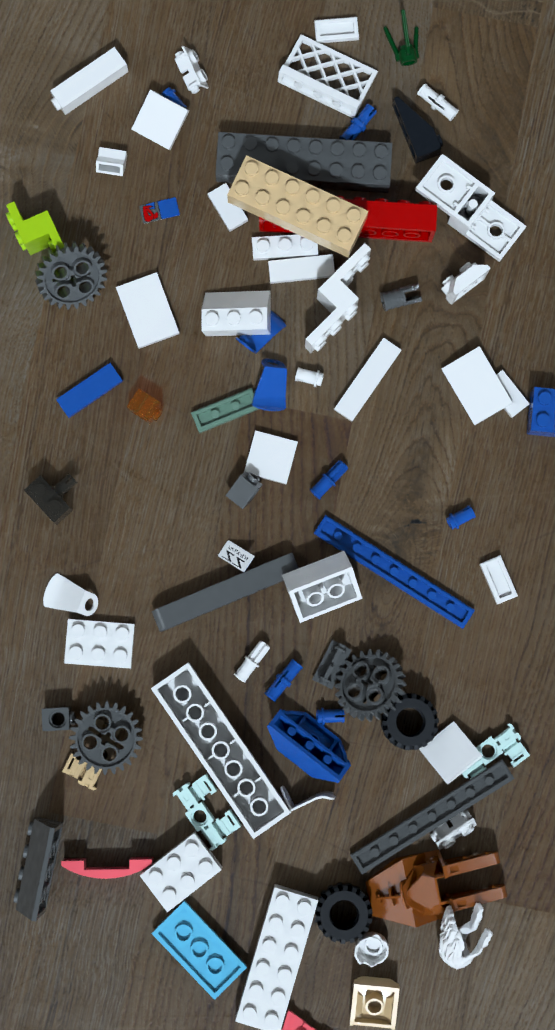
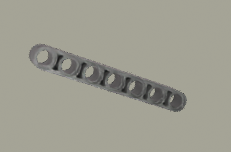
(224, 592)

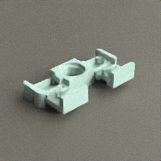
(509, 746)
(190, 798)

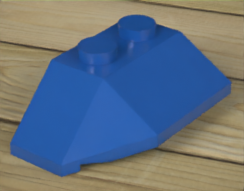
(309, 745)

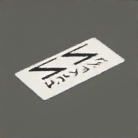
(236, 556)

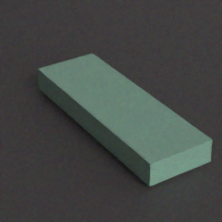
(224, 411)

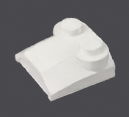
(466, 280)

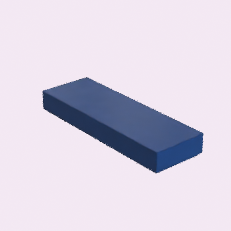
(89, 390)

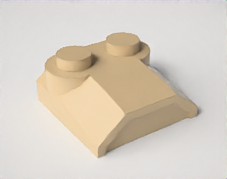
(374, 1002)

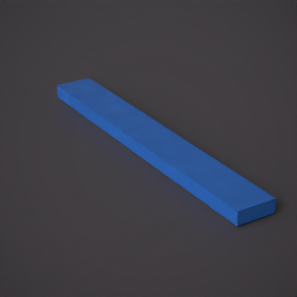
(394, 572)

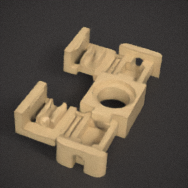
(88, 776)

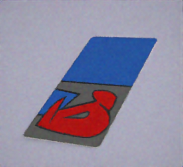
(159, 210)

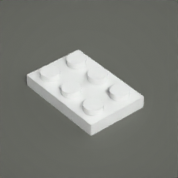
(99, 643)

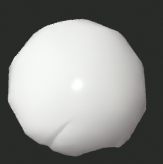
(371, 949)

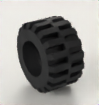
(428, 728)
(348, 932)

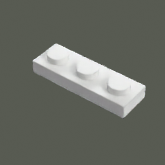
(283, 247)

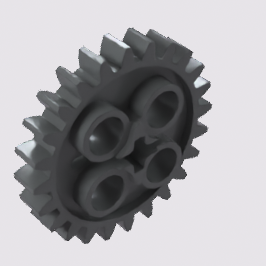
(71, 275)
(370, 685)
(94, 755)

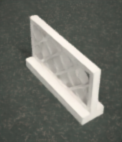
(302, 82)

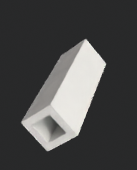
(88, 81)

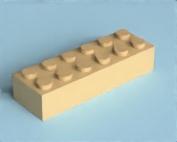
(297, 206)

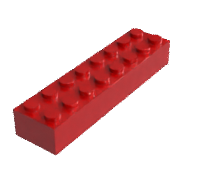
(387, 220)

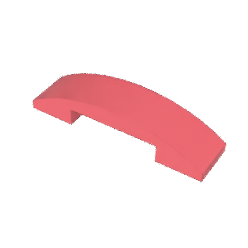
(78, 866)

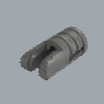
(397, 298)

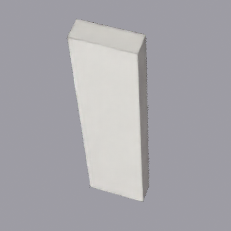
(367, 379)

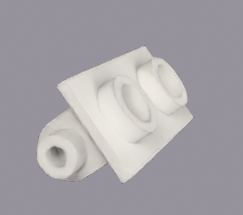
(189, 62)
(447, 835)

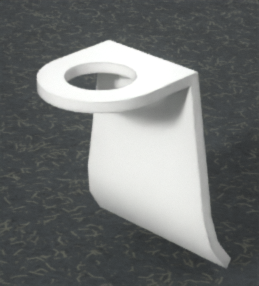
(68, 596)
(325, 794)

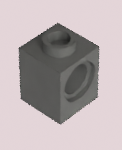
(244, 489)
(48, 718)

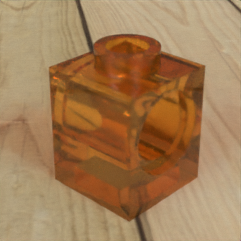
(145, 406)

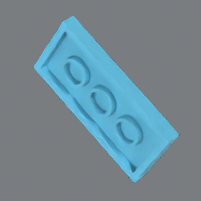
(199, 949)

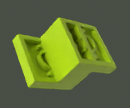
(35, 232)

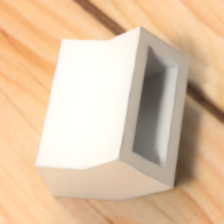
(111, 161)

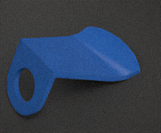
(257, 342)
(271, 388)

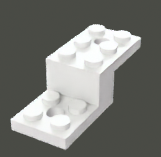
(470, 207)
(338, 299)

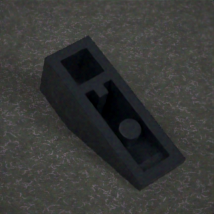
(417, 132)

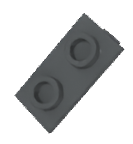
(331, 664)

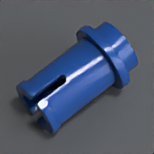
(170, 94)
(460, 517)
(329, 716)

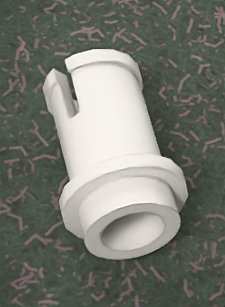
(309, 376)

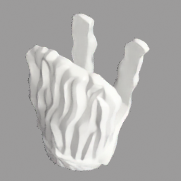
(452, 938)

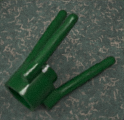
(408, 53)

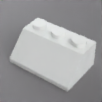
(236, 313)

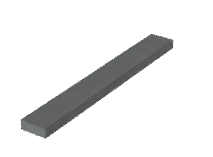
(432, 816)

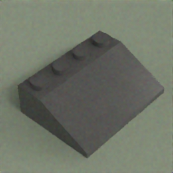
(38, 868)

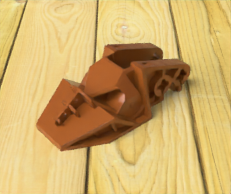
(409, 890)

